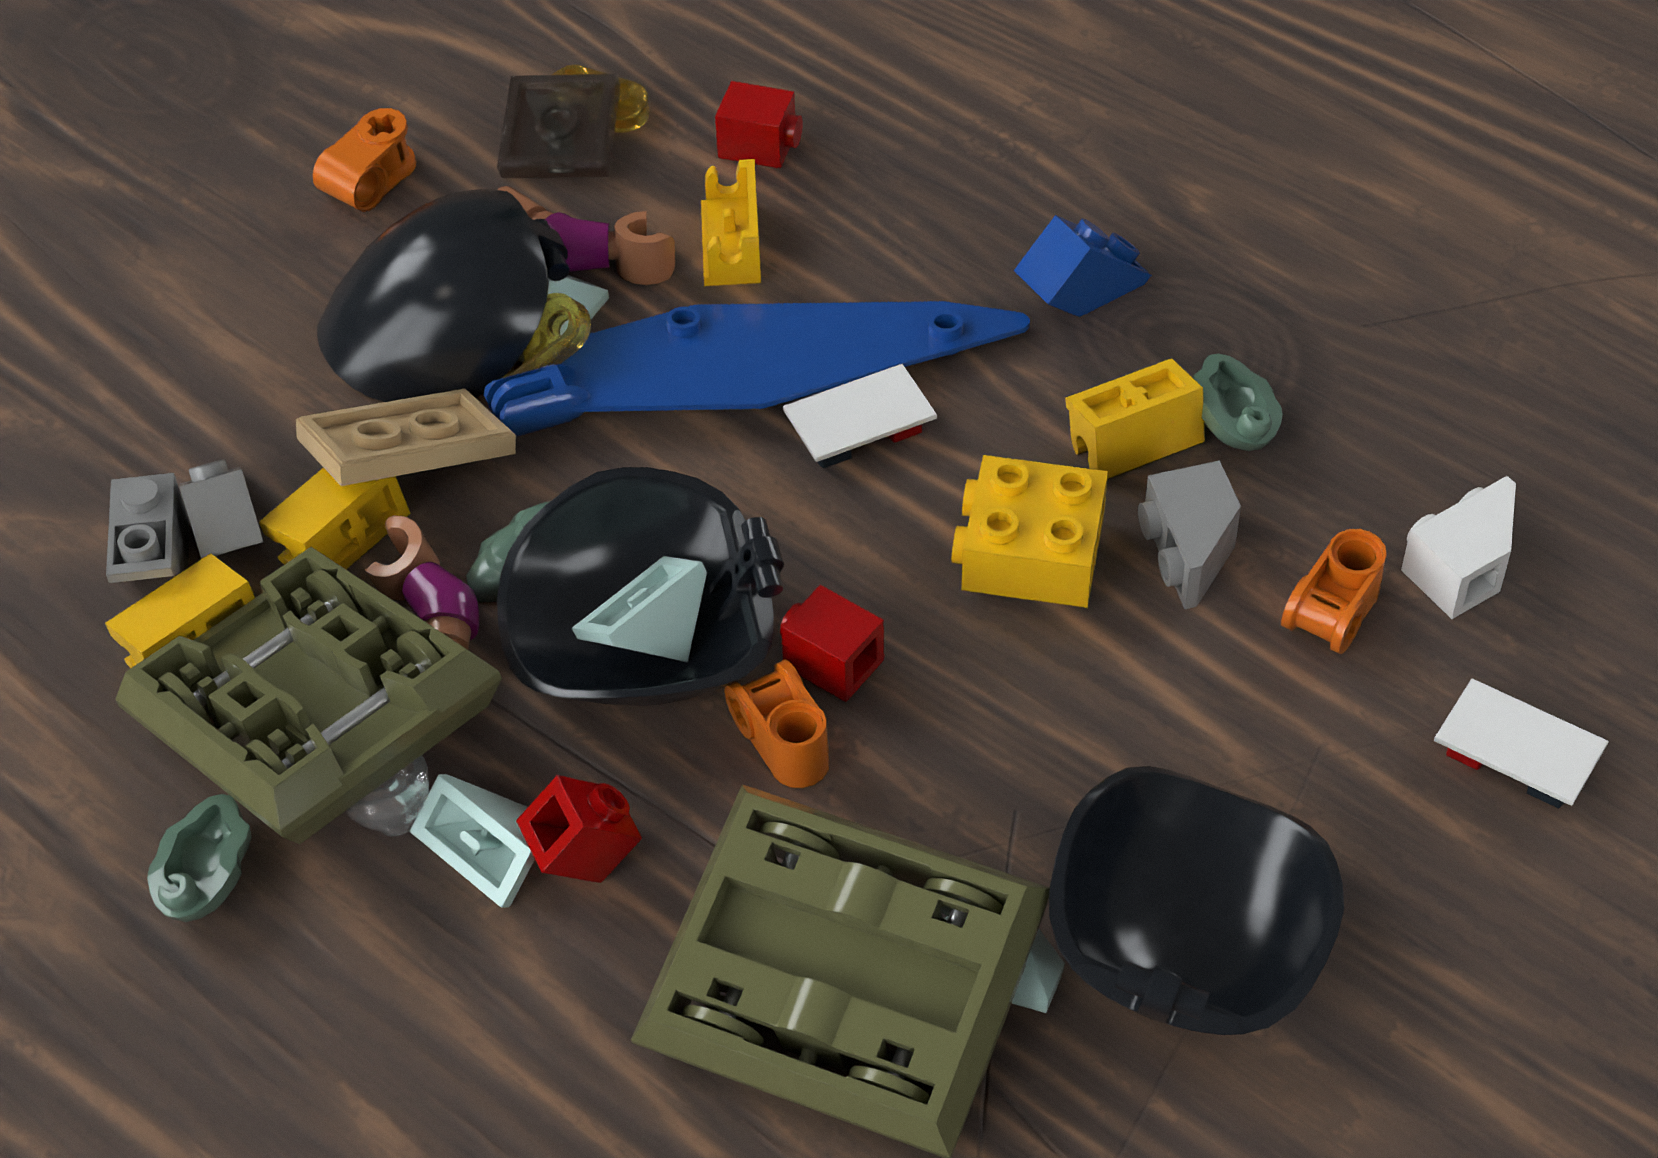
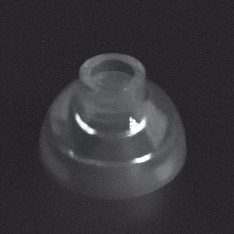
(395, 802)

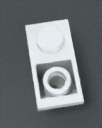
(1464, 549)

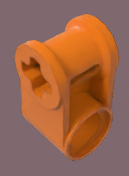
(366, 166)
(1338, 589)
(782, 725)

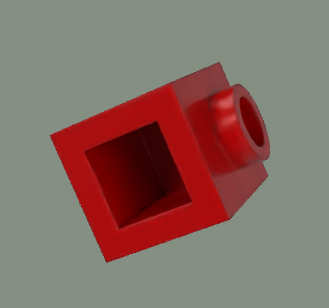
(757, 124)
(832, 642)
(579, 829)

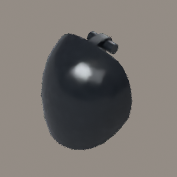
(443, 298)
(602, 539)
(1193, 902)

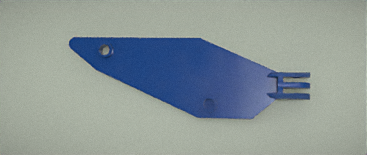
(740, 357)

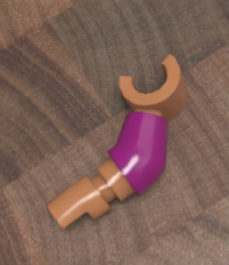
(592, 245)
(425, 585)

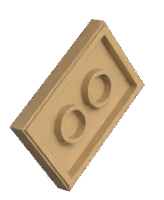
(404, 436)

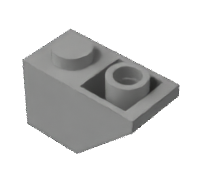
(220, 509)
(1194, 526)
(146, 529)

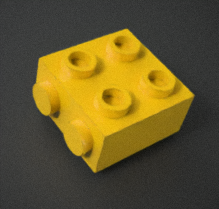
(1031, 530)

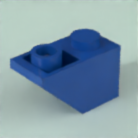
(1080, 266)

